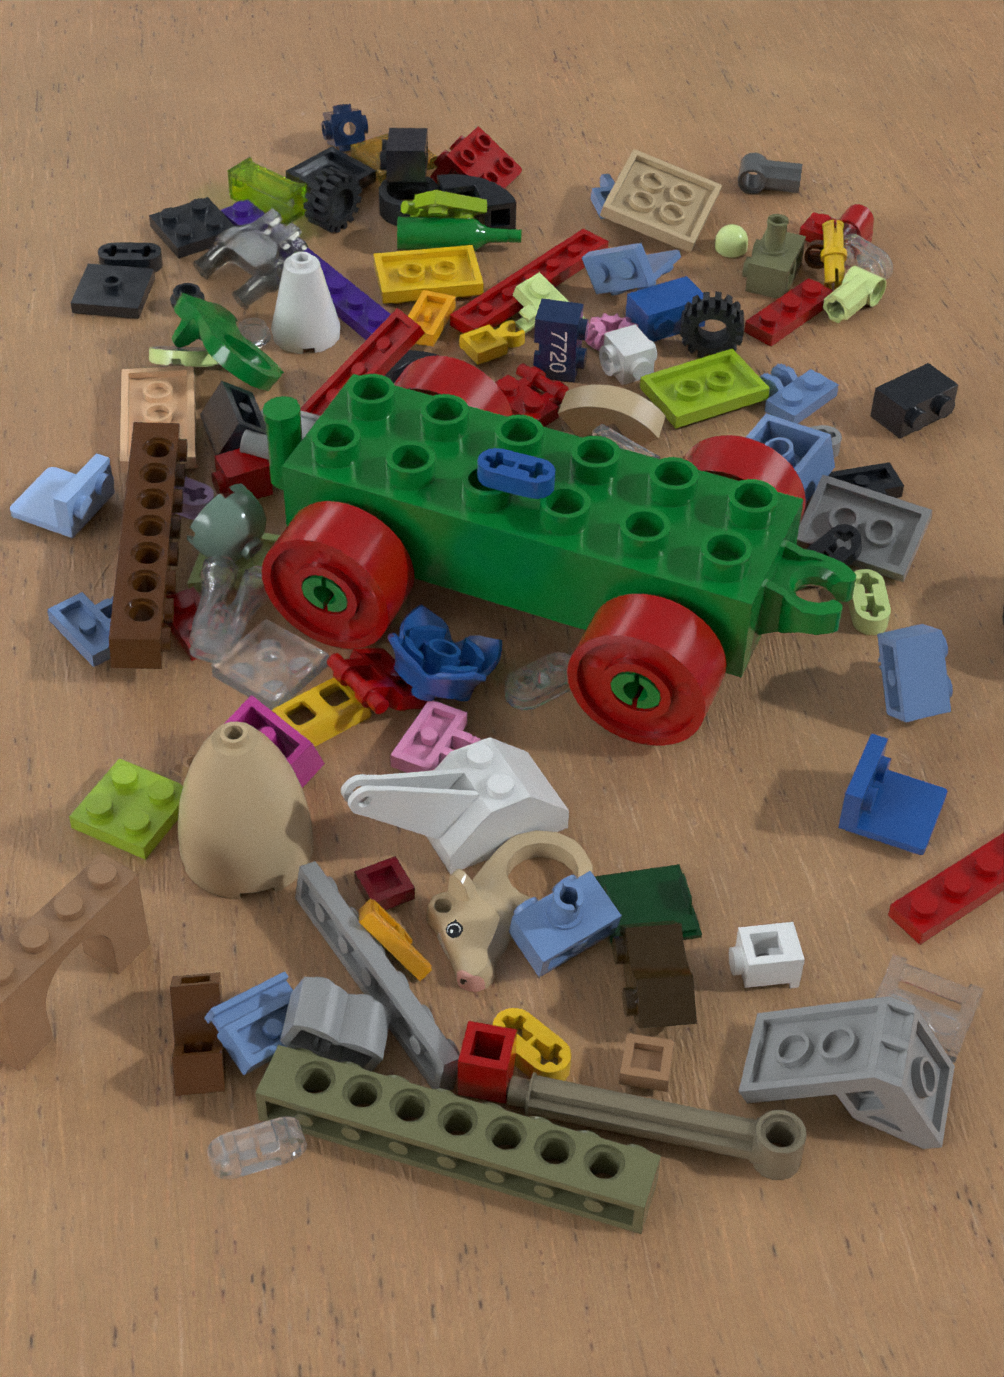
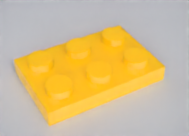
(439, 270)

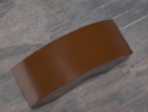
(197, 1051)

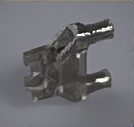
(258, 250)

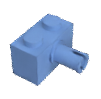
(915, 672)
(563, 922)

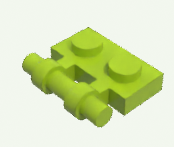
(444, 204)

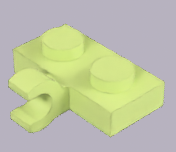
(529, 295)

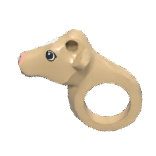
(477, 913)

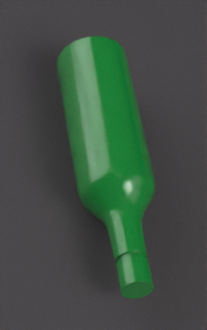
(441, 232)

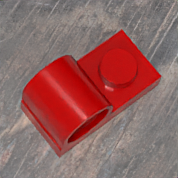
(856, 220)

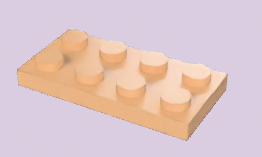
(158, 397)

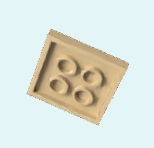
(661, 200)

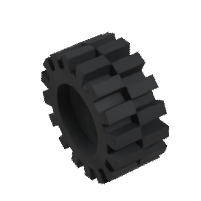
(332, 200)
(712, 309)

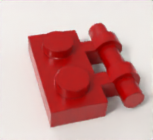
(524, 398)
(374, 680)

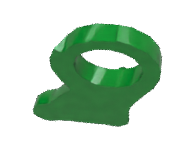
(223, 341)

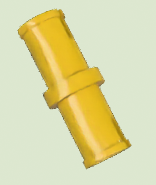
(833, 253)

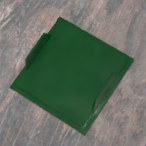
(652, 897)

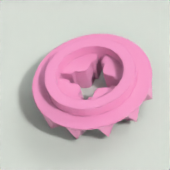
(599, 326)

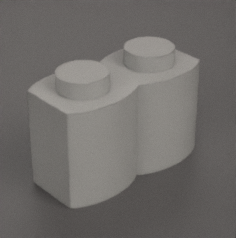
(336, 1023)

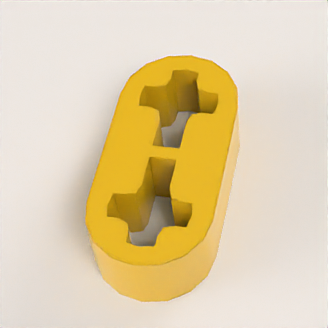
(536, 1042)

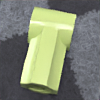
(857, 289)

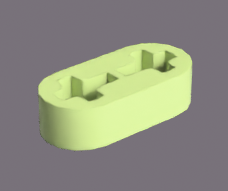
(876, 601)

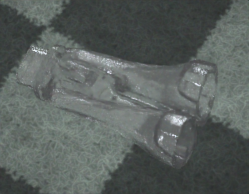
(220, 626)

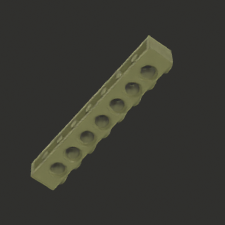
(467, 1157)

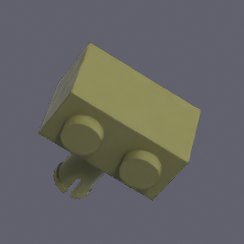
(774, 259)

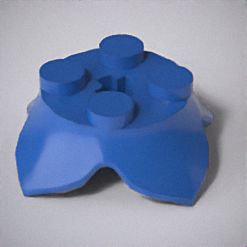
(436, 663)

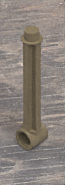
(668, 1122)

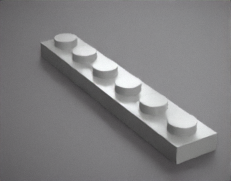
(375, 975)

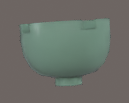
(230, 526)

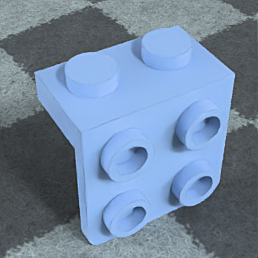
(65, 499)

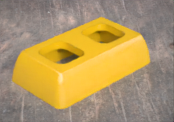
(329, 719)

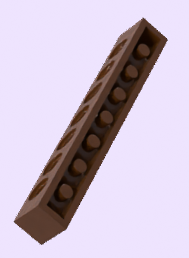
(148, 547)

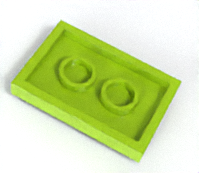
(704, 388)

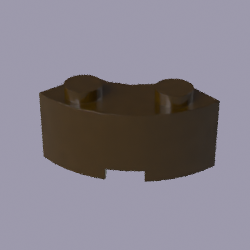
(656, 974)

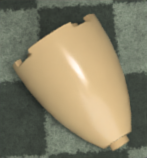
(242, 815)

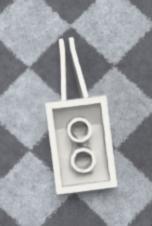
(466, 803)

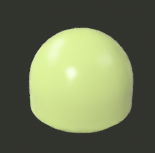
(731, 241)

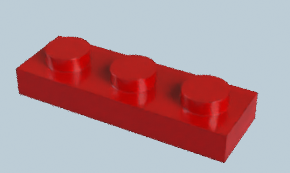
(787, 312)

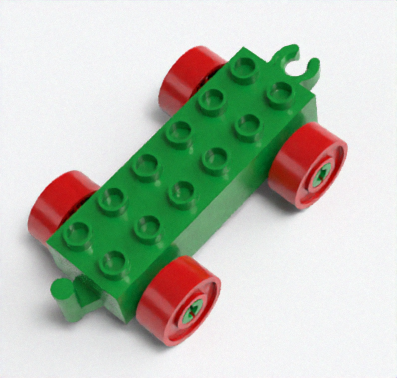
(651, 556)

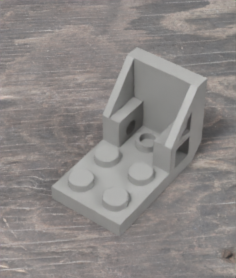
(867, 1053)

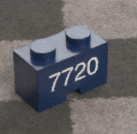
(560, 337)

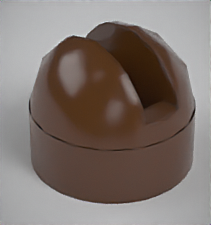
(813, 257)

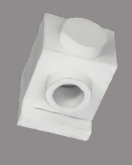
(767, 955)

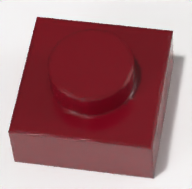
(385, 883)

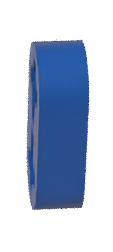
(516, 473)

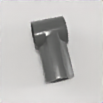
(770, 175)

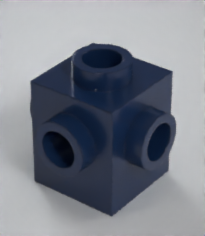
(334, 123)

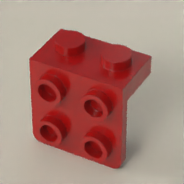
(478, 157)

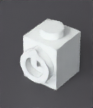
(627, 354)

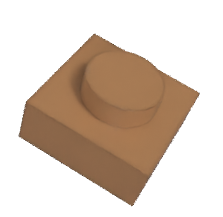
(646, 1062)

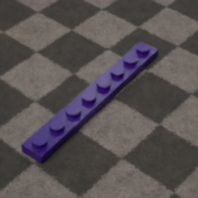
(349, 301)

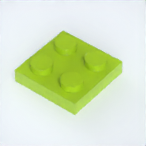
(129, 809)

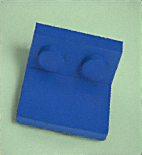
(890, 804)

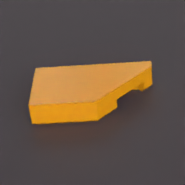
(393, 938)

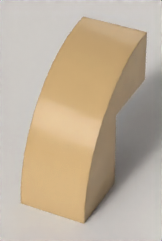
(594, 405)

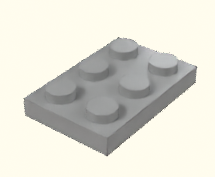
(887, 525)

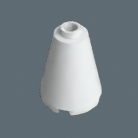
(304, 307)

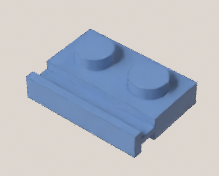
(253, 1022)

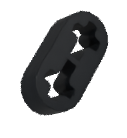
(131, 255)
(828, 544)

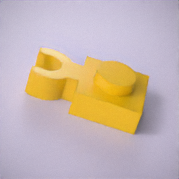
(487, 344)

